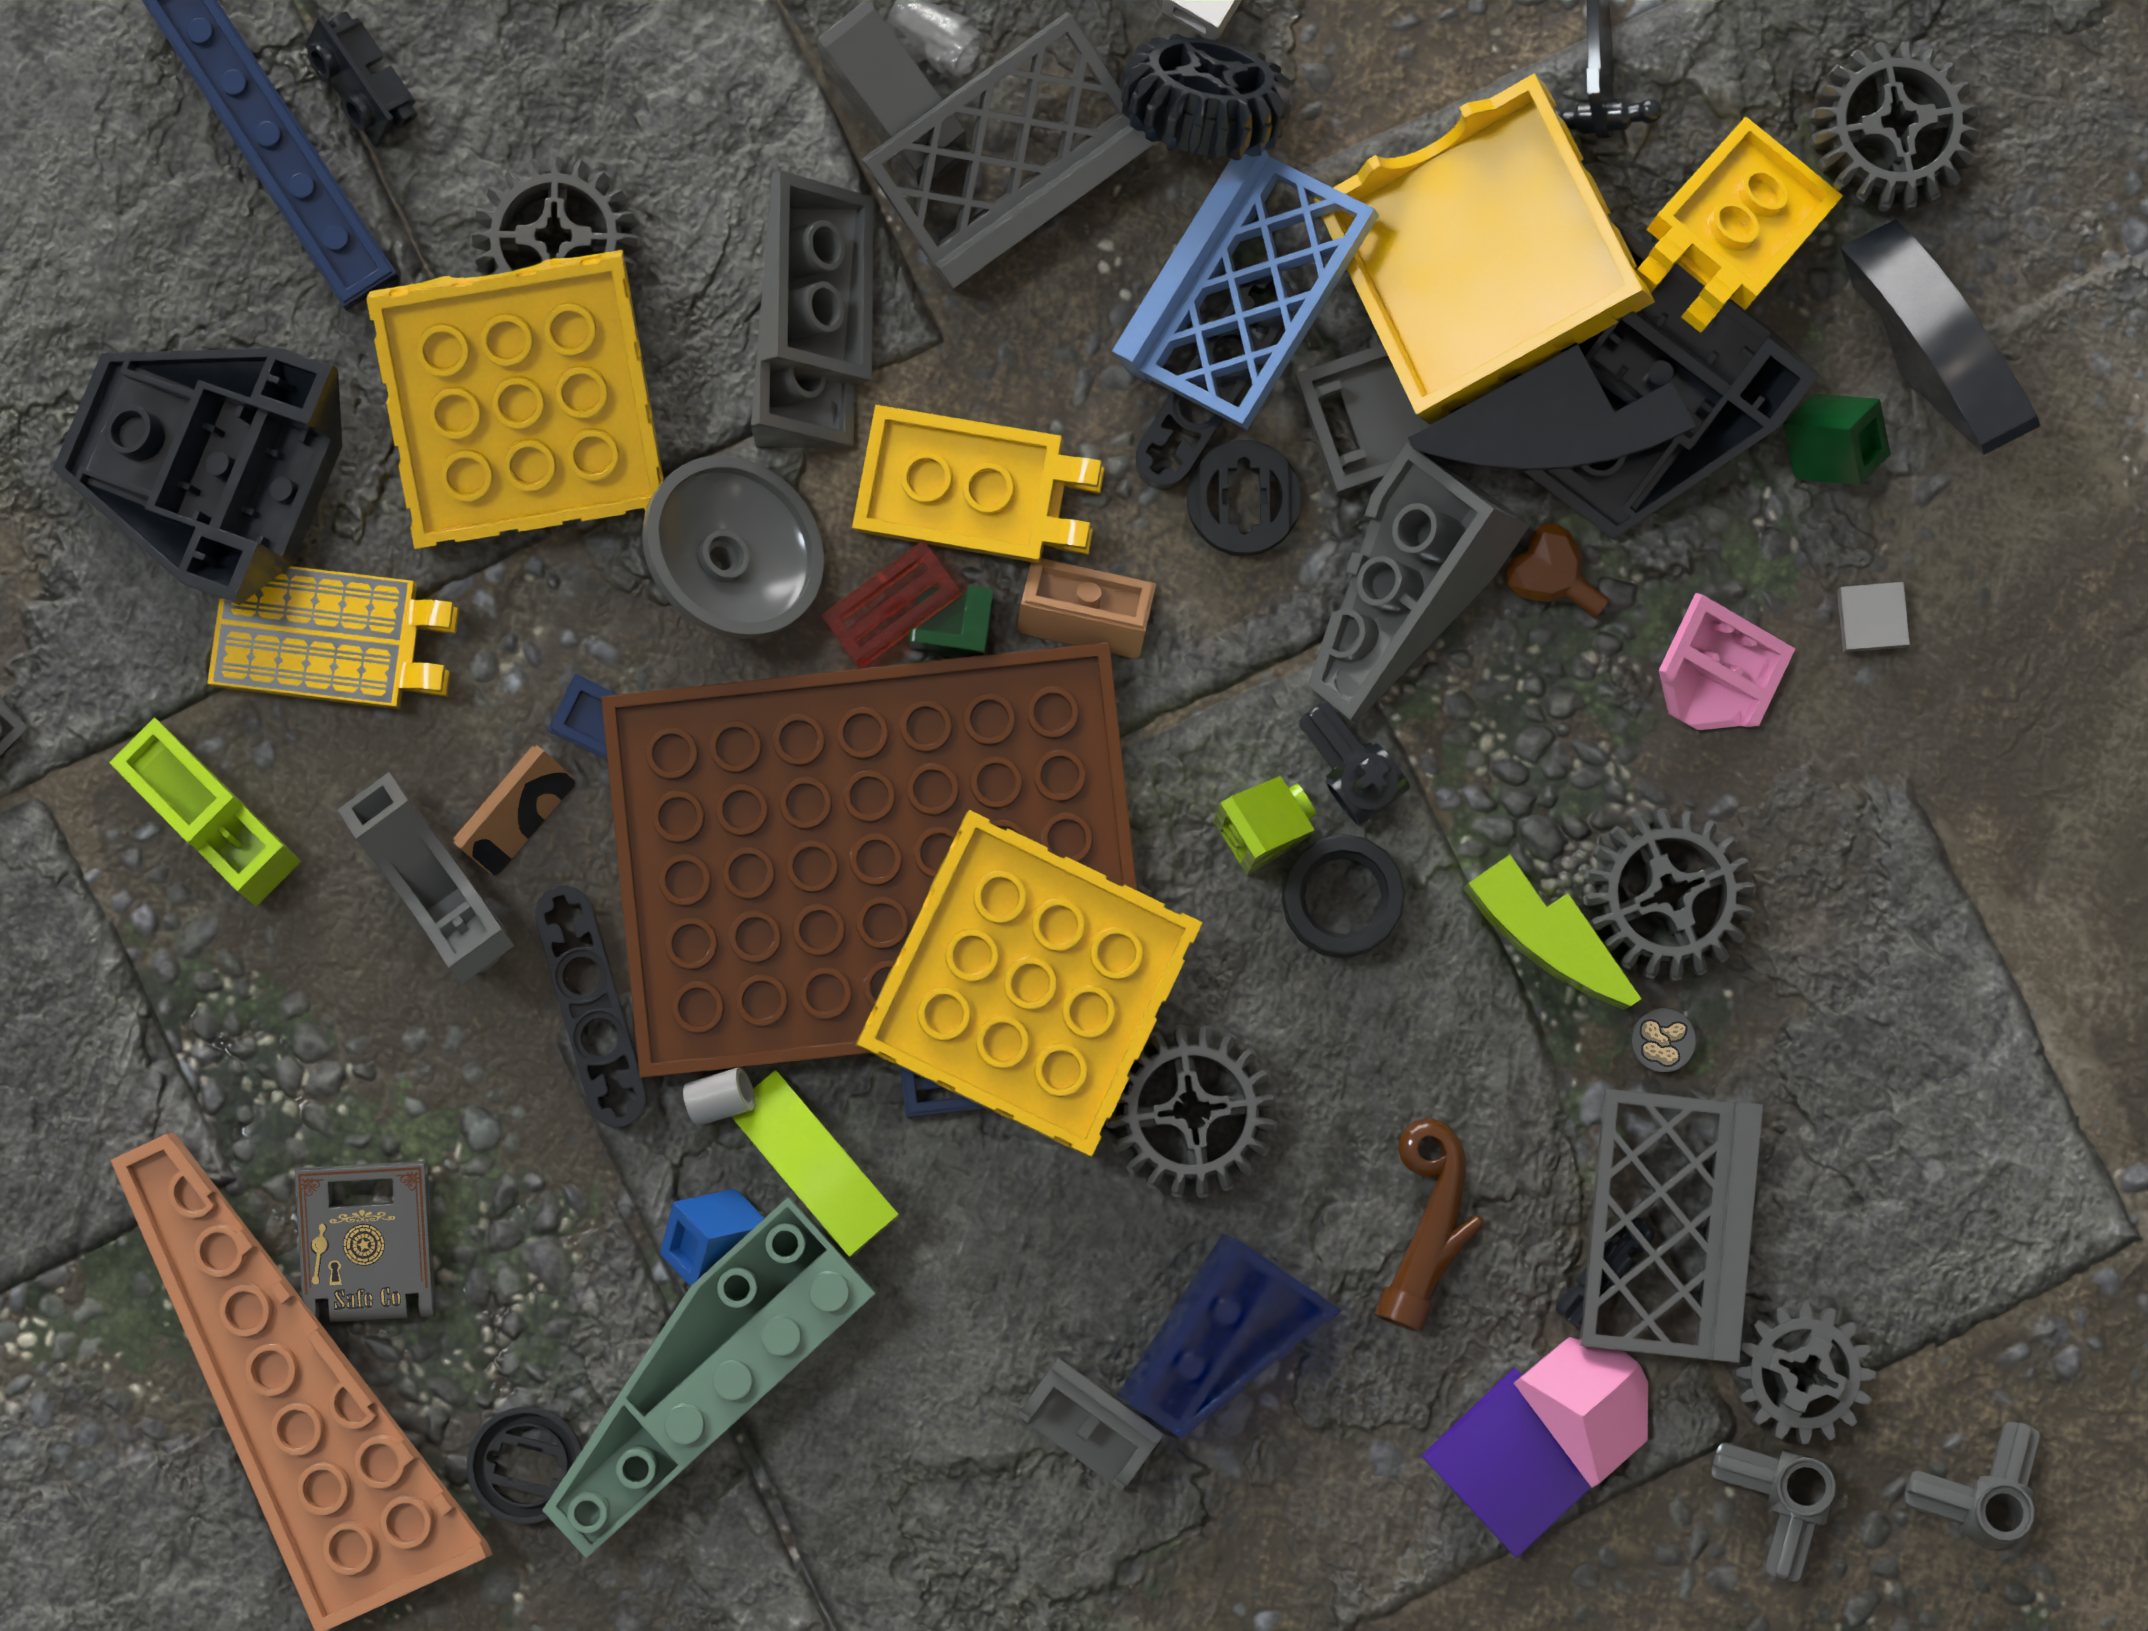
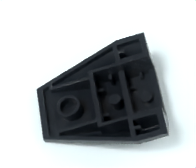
(1731, 378)
(208, 458)

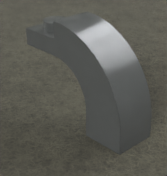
(426, 878)

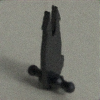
(1603, 112)

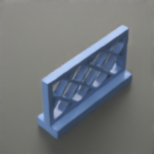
(1195, 271)

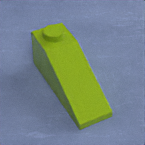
(1264, 822)

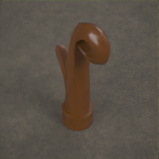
(1435, 1239)

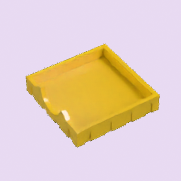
(1487, 251)
(517, 398)
(1028, 984)

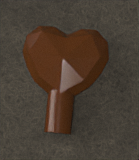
(1553, 571)

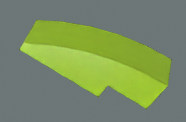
(205, 812)
(1550, 936)
(815, 1165)

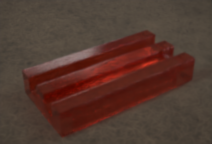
(900, 628)

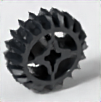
(1205, 97)

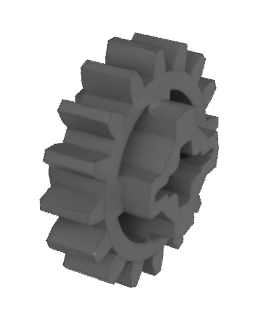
(1817, 1346)

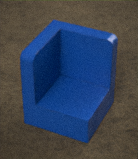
(705, 1230)

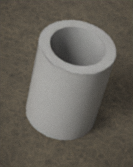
(719, 1096)

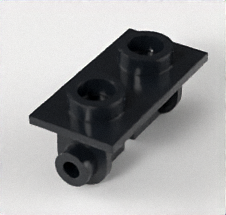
(341, 54)

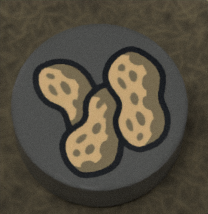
(1662, 1040)

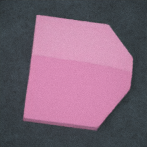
(1721, 668)
(1590, 1404)

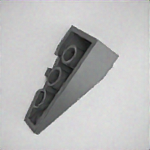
(1419, 566)

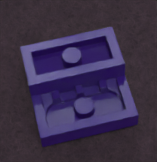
(1507, 1467)

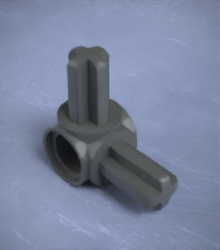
(2005, 1484)
(1795, 1521)

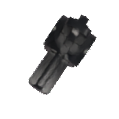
(1361, 777)

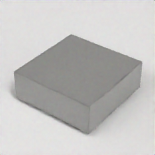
(1873, 617)

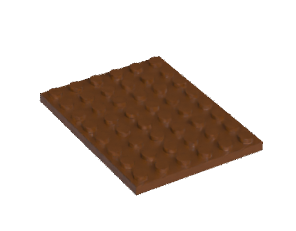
(799, 822)

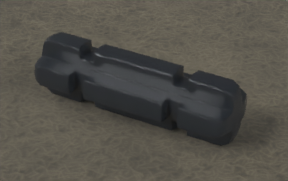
(1618, 1256)

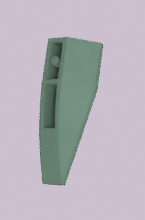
(708, 1366)

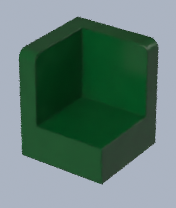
(1837, 439)
(957, 628)

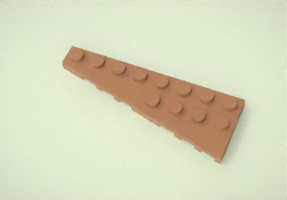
(324, 1456)

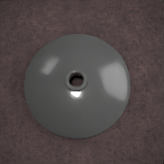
(756, 532)

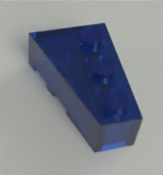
(1221, 1336)

